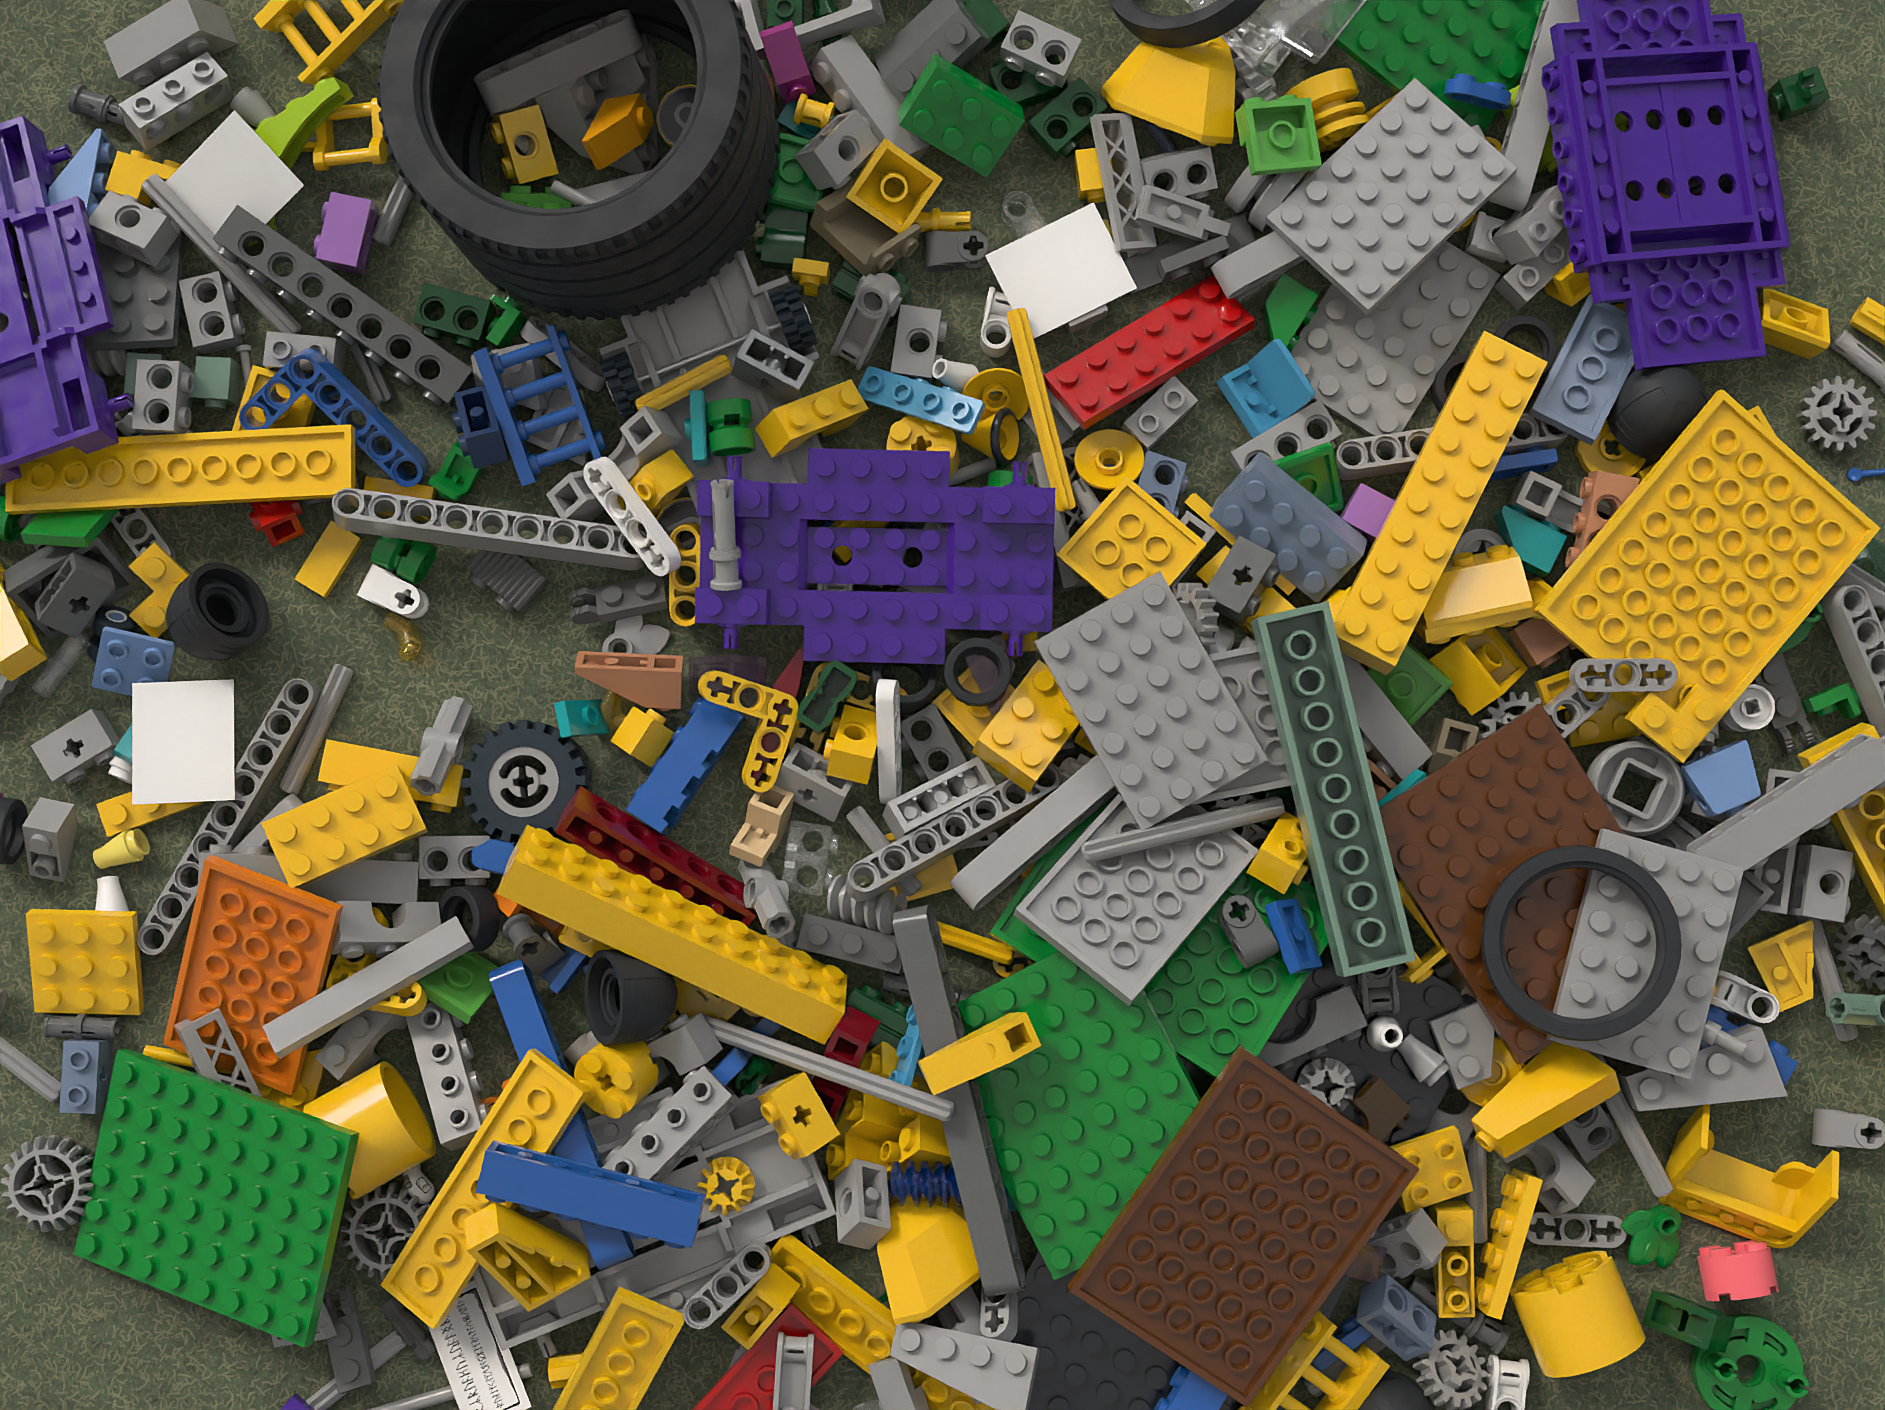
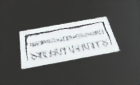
(472, 1358)

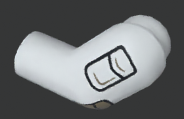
(418, 1185)

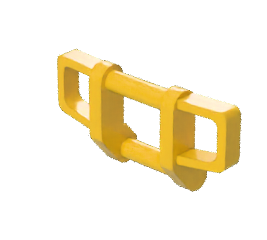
(323, 150)

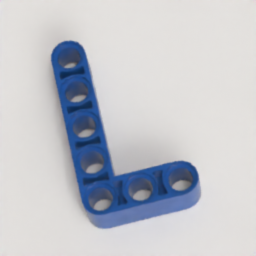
(339, 411)

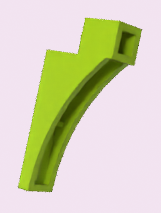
(293, 127)

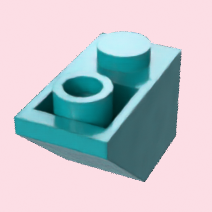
(1533, 540)

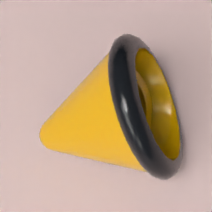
(996, 437)

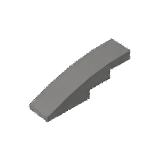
(895, 1386)

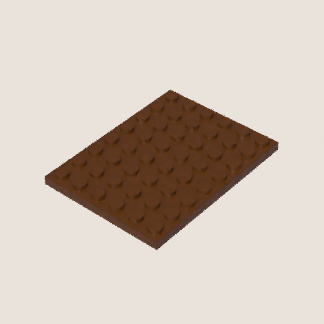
(1474, 825)
(1243, 1226)

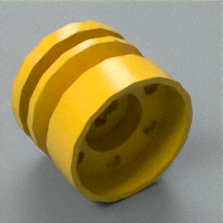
(1333, 114)

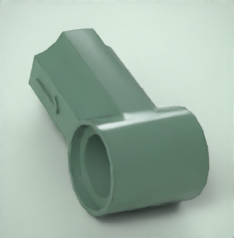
(1856, 1009)

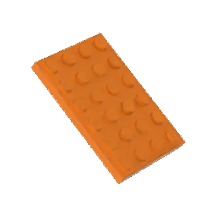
(254, 956)

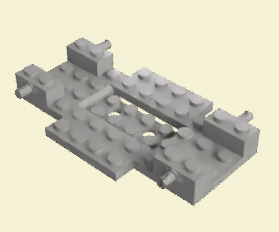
(785, 1200)

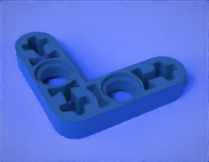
(737, 1057)

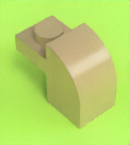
(764, 825)

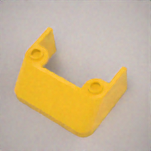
(1742, 1195)

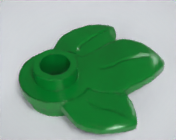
(1649, 1237)

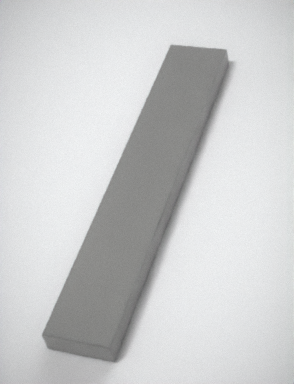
(367, 987)

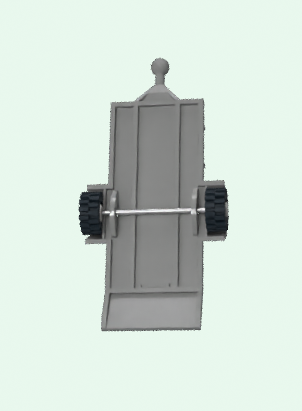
(697, 330)

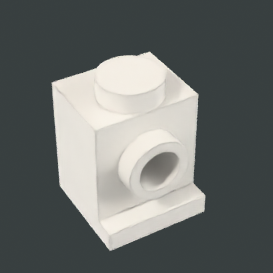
(1479, 238)

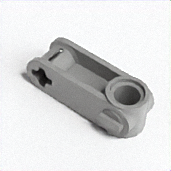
(867, 318)
(793, 1372)

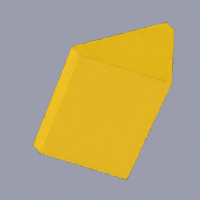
(893, 186)
(1793, 323)

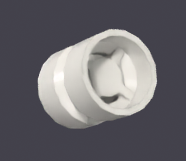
(1750, 711)

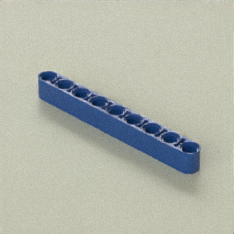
(530, 1030)

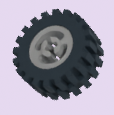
(488, 786)

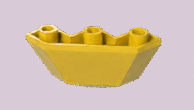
(1179, 89)
(883, 1130)
(925, 1258)

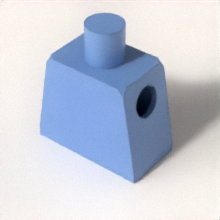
(1722, 779)

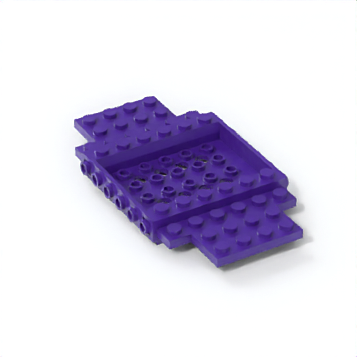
(1687, 259)

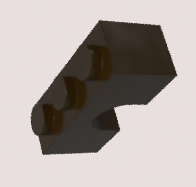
(1380, 1108)

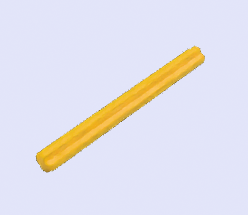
(1041, 409)

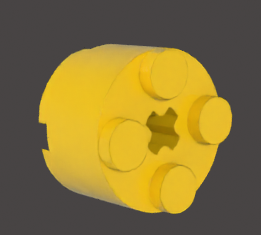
(922, 435)
(616, 1077)

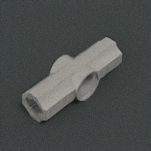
(441, 746)
(767, 897)

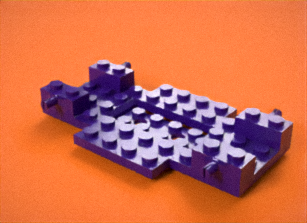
(47, 386)
(989, 558)

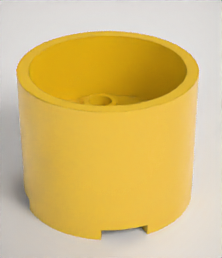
(389, 1122)
(1577, 1315)

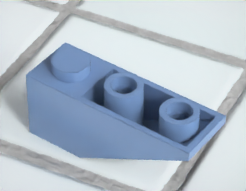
(86, 173)

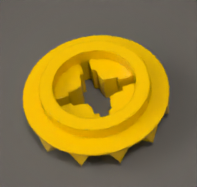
(730, 1169)

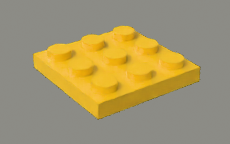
(1129, 542)
(85, 961)

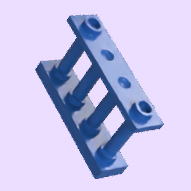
(505, 398)

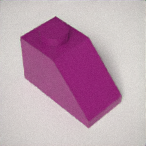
(787, 62)

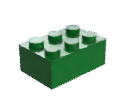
(960, 115)

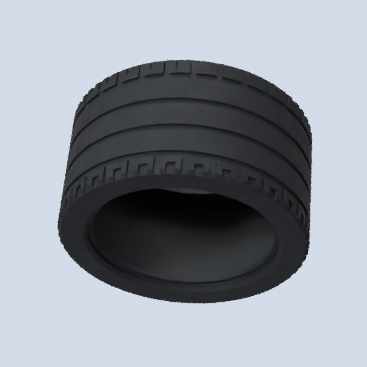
(609, 254)

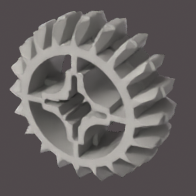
(47, 1168)
(391, 1215)

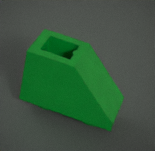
(1286, 309)

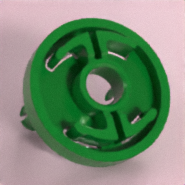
(1774, 1377)

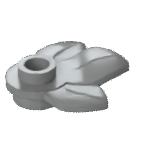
(637, 637)

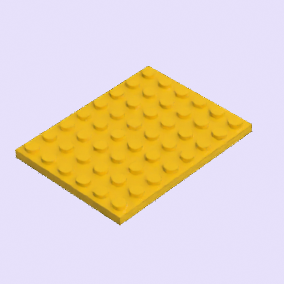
(1710, 559)

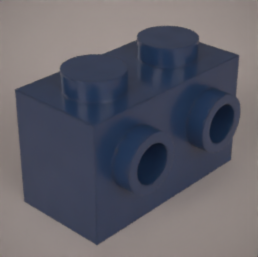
(480, 427)

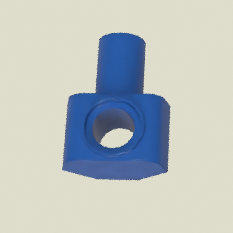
(493, 855)

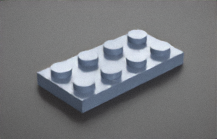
(1587, 372)

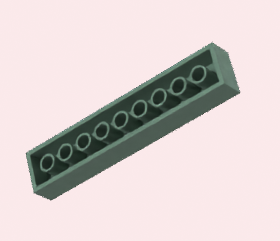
(1333, 790)

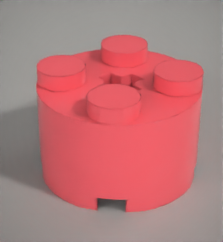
(1738, 1272)

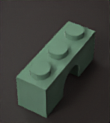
(214, 380)

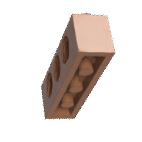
(1597, 487)

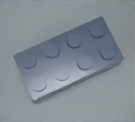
(1285, 518)

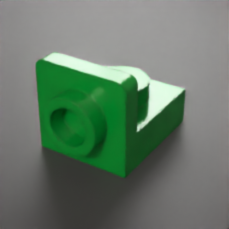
(505, 328)
(1826, 701)

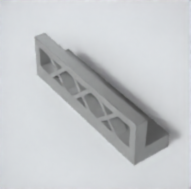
(1123, 197)
(199, 1057)

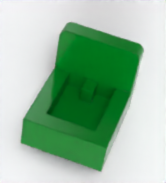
(456, 475)

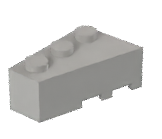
(169, 39)

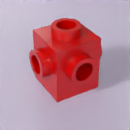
(268, 516)

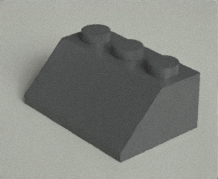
(941, 29)
(31, 575)

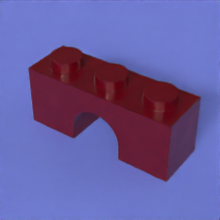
(849, 1046)

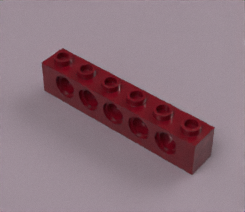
(645, 852)

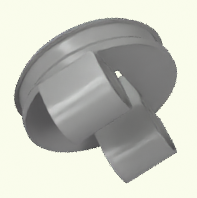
(1651, 763)

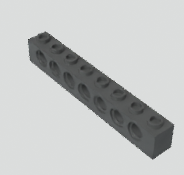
(243, 228)

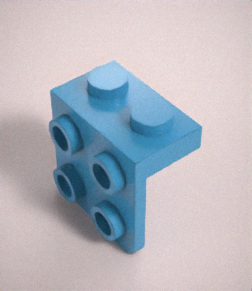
(1267, 388)

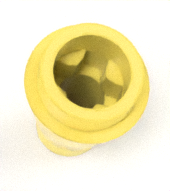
(123, 849)

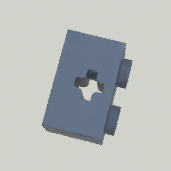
(85, 1075)

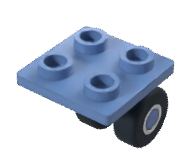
(124, 655)

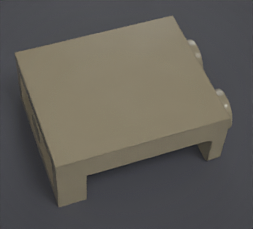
(859, 235)

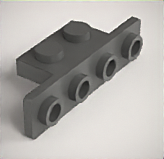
(1184, 255)

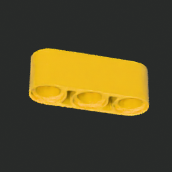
(679, 589)

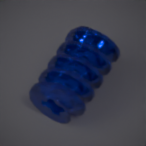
(923, 1184)

